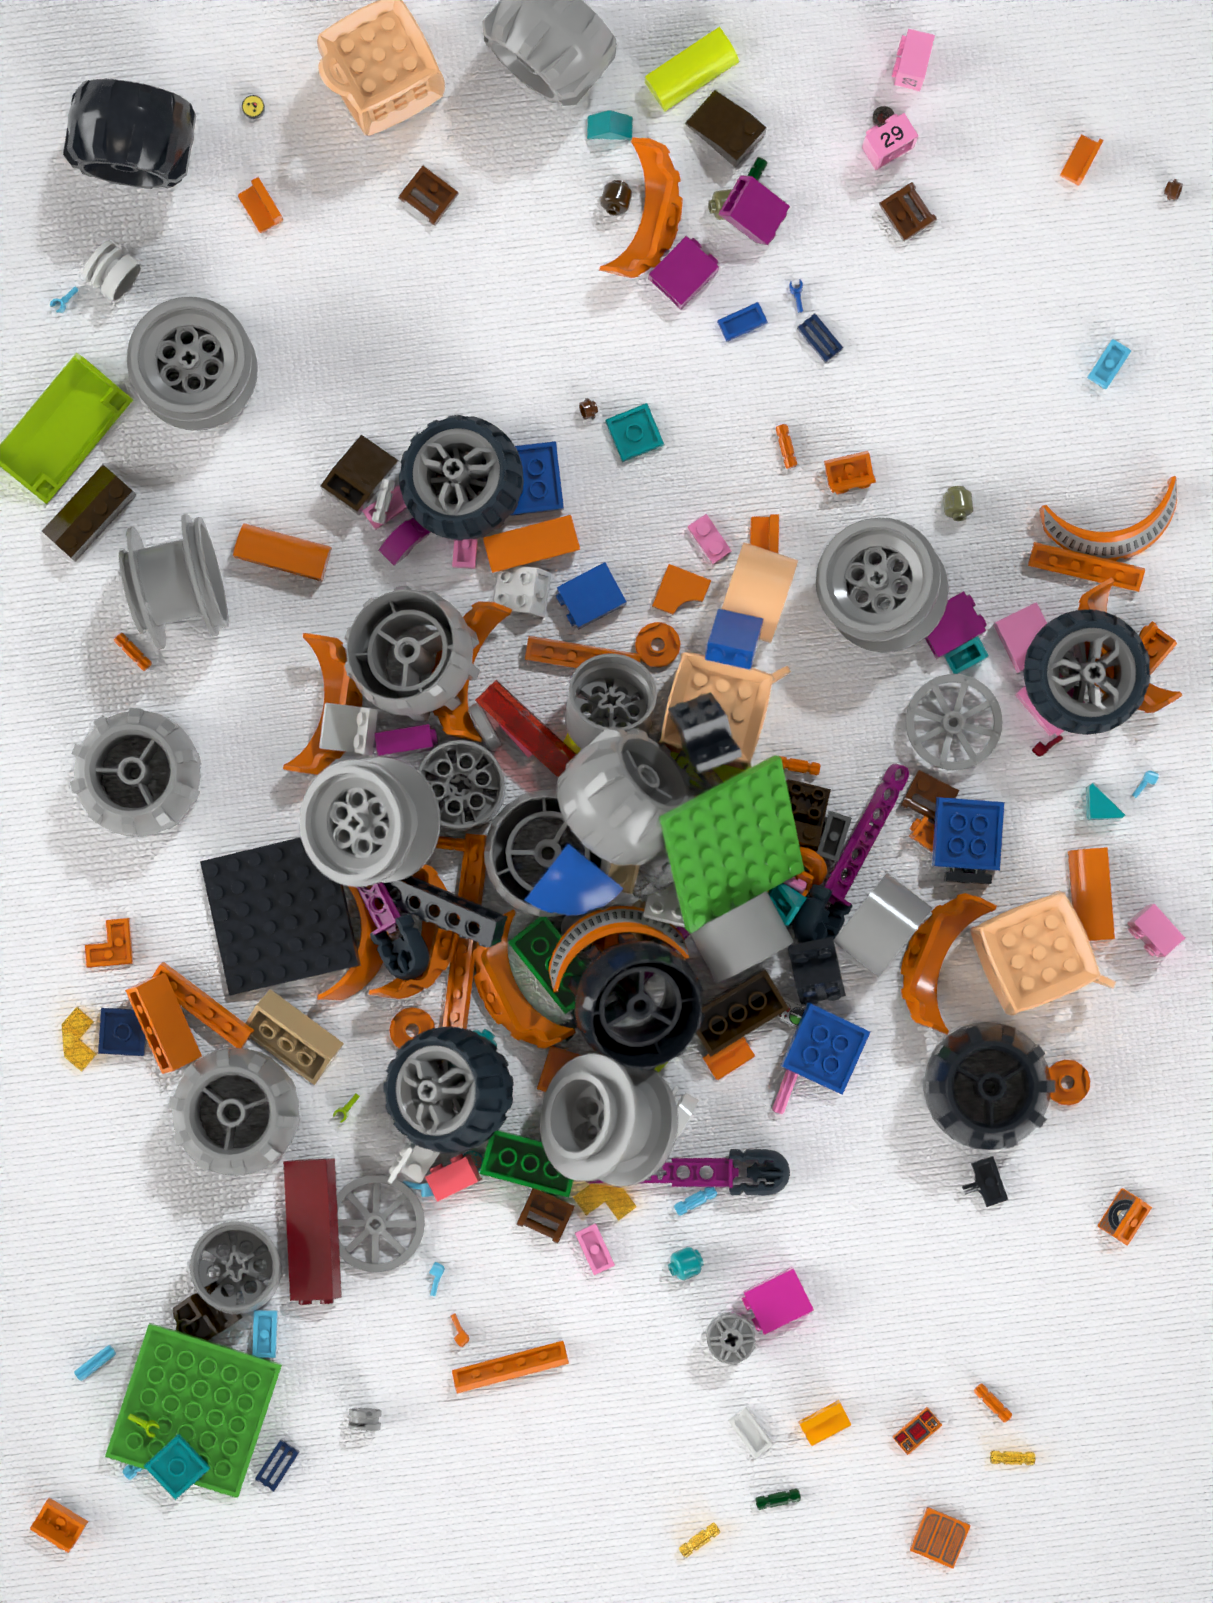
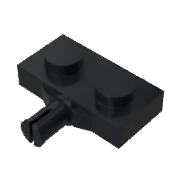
(987, 1182)

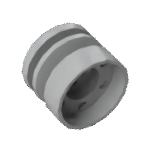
(718, 1332)

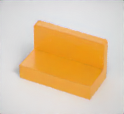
(824, 1423)

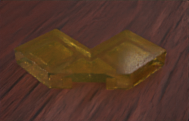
(72, 1031)
(596, 1194)

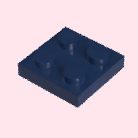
(121, 1033)

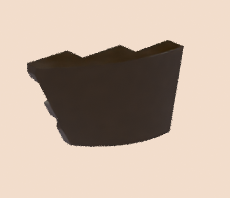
(200, 1319)

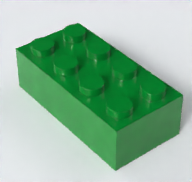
(535, 949)
(523, 1163)

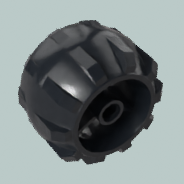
(129, 133)
(667, 1026)
(940, 1077)

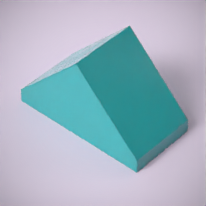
(609, 126)
(966, 655)
(1100, 806)
(786, 902)

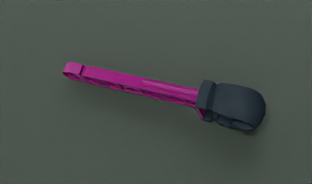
(813, 919)
(409, 954)
(725, 1172)

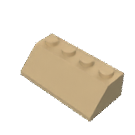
(293, 1037)

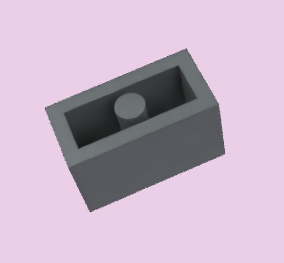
(833, 836)

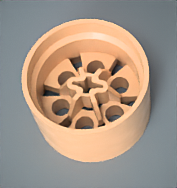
(760, 586)

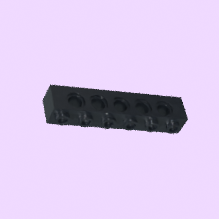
(431, 896)

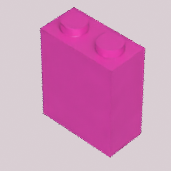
(777, 1301)

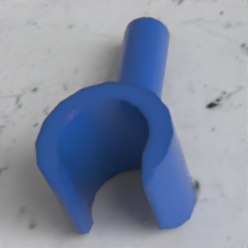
(797, 294)

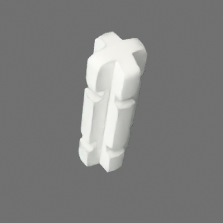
(383, 501)

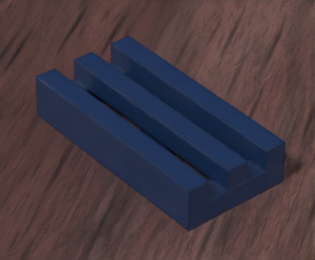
(826, 331)
(266, 1482)

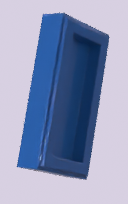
(742, 321)

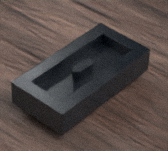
(977, 877)

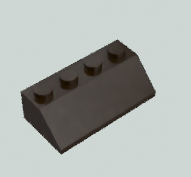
(89, 512)
(739, 1011)

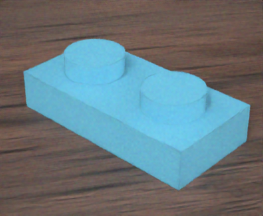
(1109, 364)
(265, 1333)

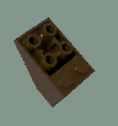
(359, 474)
(808, 810)

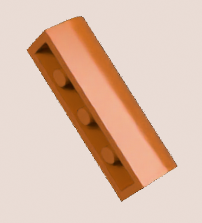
(531, 543)
(282, 552)
(1092, 891)
(163, 1023)

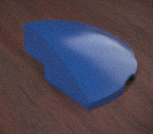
(573, 886)

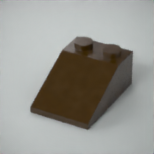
(726, 127)

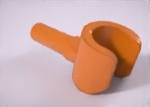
(461, 1338)

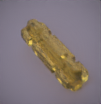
(1012, 1458)
(699, 1540)

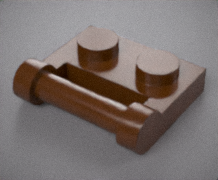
(433, 189)
(901, 214)
(927, 788)
(549, 1208)

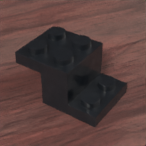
(704, 732)
(816, 971)

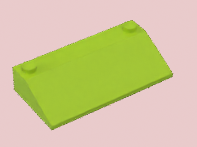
(62, 428)

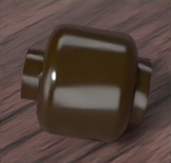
(616, 197)

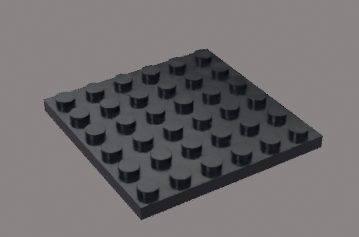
(277, 917)

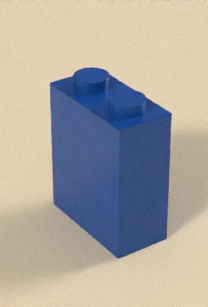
(590, 596)
(734, 639)

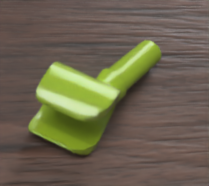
(347, 1107)
(144, 1424)

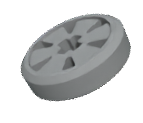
(484, 727)

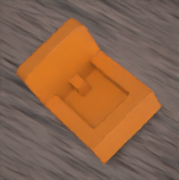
(923, 832)

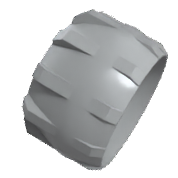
(551, 45)
(378, 629)
(619, 792)
(159, 813)
(501, 840)
(279, 1094)

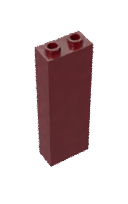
(312, 1230)

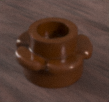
(1173, 190)
(588, 409)

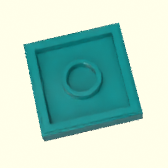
(634, 432)
(177, 1466)

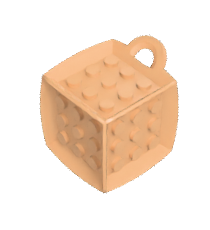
(380, 65)
(739, 692)
(1036, 953)

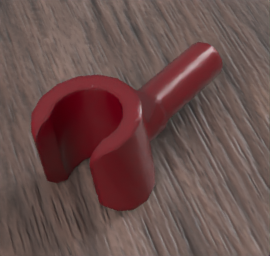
(1041, 749)

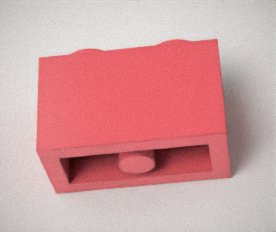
(453, 1177)

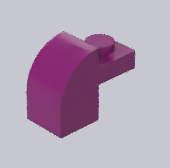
(403, 540)

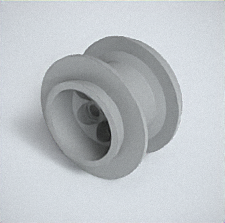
(219, 395)
(173, 581)
(910, 614)
(345, 824)
(608, 1121)

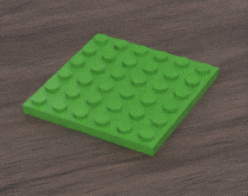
(732, 843)
(205, 1395)

